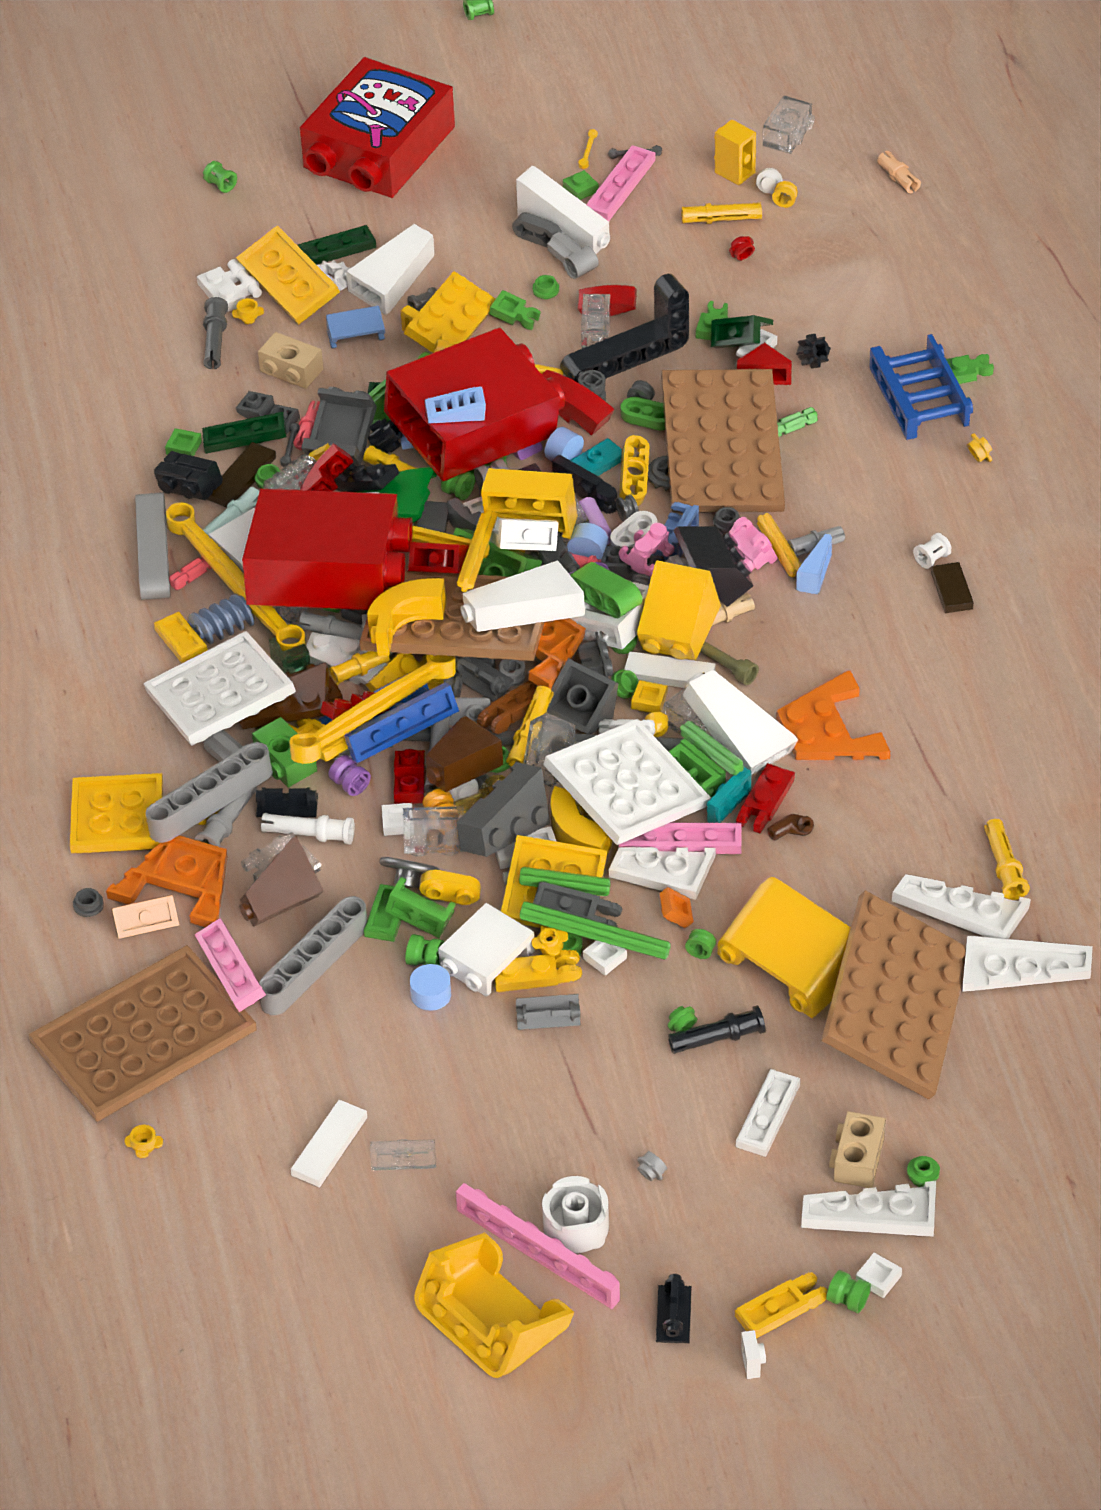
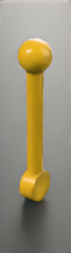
(584, 163)

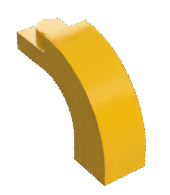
(403, 604)
(571, 826)

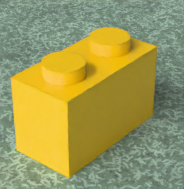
(735, 152)

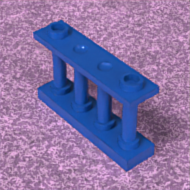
(901, 400)
(401, 721)

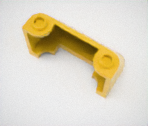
(790, 942)
(482, 1309)

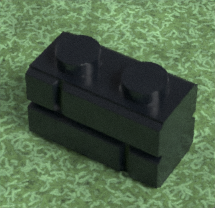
(188, 476)

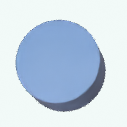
(563, 443)
(588, 540)
(430, 987)

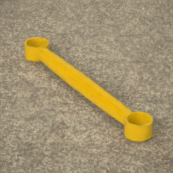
(229, 572)
(307, 746)

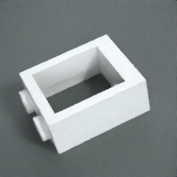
(616, 631)

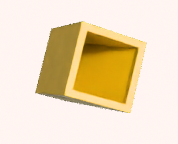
(678, 611)

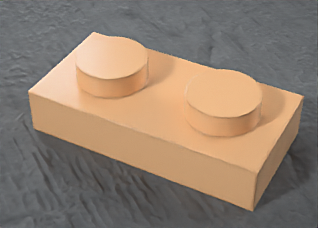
(145, 916)

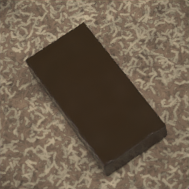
(952, 587)

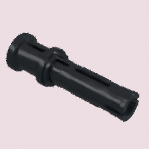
(730, 1027)

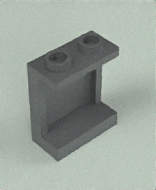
(342, 420)

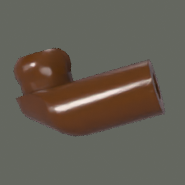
(791, 824)

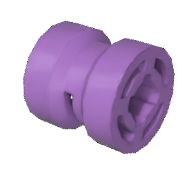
(346, 773)

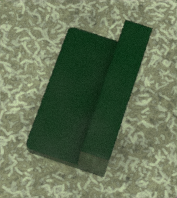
(737, 331)

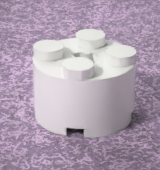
(576, 1214)

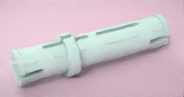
(234, 510)

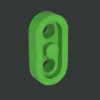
(643, 413)

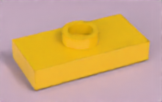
(180, 637)

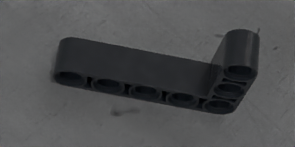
(642, 343)

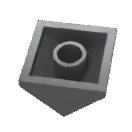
(583, 697)

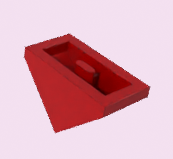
(768, 358)

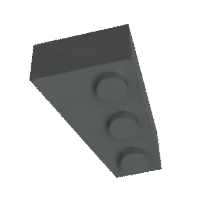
(510, 810)

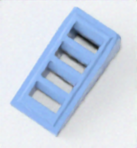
(465, 404)
(813, 569)

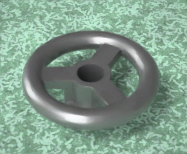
(407, 869)

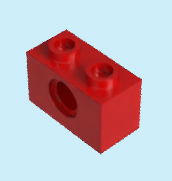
(437, 557)

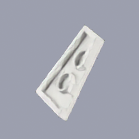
(337, 650)
(663, 869)

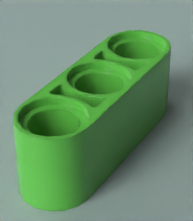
(607, 590)

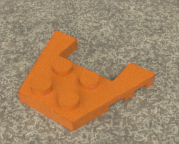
(556, 645)
(820, 727)
(182, 867)

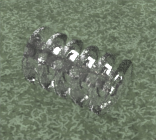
(291, 476)

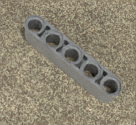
(152, 546)
(208, 792)
(313, 955)

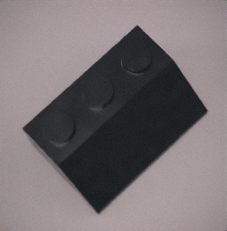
(716, 552)

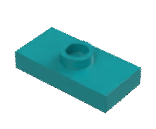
(600, 457)
(728, 796)

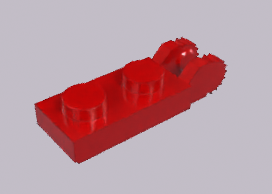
(766, 796)

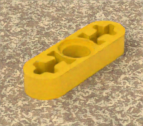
(640, 462)

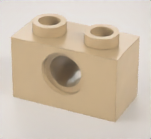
(290, 360)

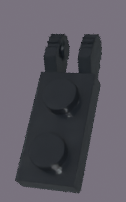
(366, 477)
(587, 484)

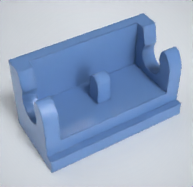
(354, 324)
(689, 518)

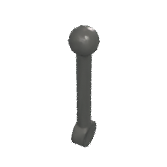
(613, 153)
(285, 460)

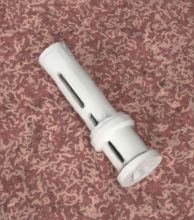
(321, 828)

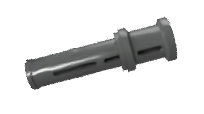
(214, 324)

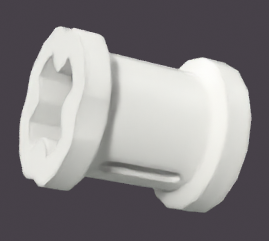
(932, 550)

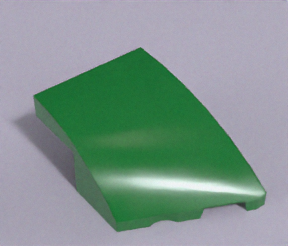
(411, 491)

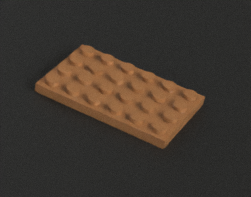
(723, 439)
(454, 635)
(896, 995)
(141, 1033)

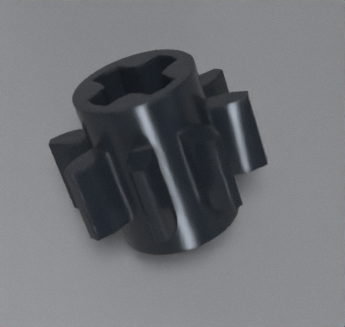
(813, 351)
(385, 435)

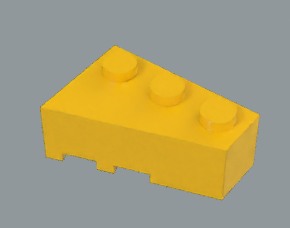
(531, 496)

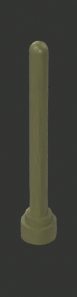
(744, 670)

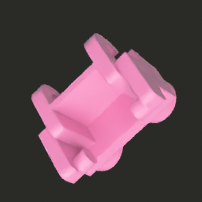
(752, 544)
(644, 547)

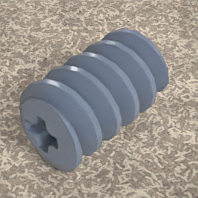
(221, 617)

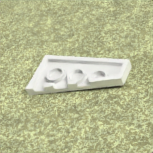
(960, 906)
(1012, 963)
(890, 1212)

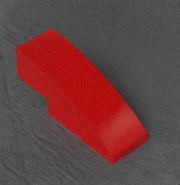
(582, 404)

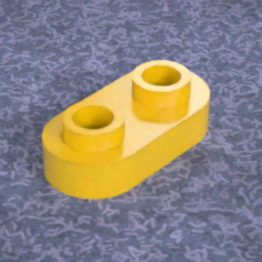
(450, 887)

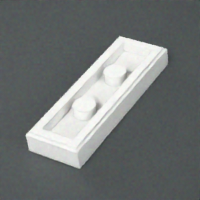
(664, 669)
(768, 1112)
(329, 1143)

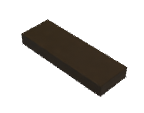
(242, 473)

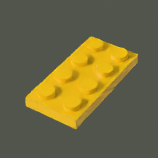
(288, 275)
(450, 313)

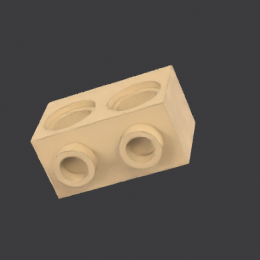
(858, 1149)

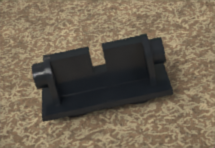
(296, 803)
(673, 1311)

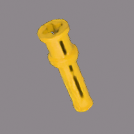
(1008, 868)

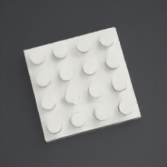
(219, 688)
(627, 781)

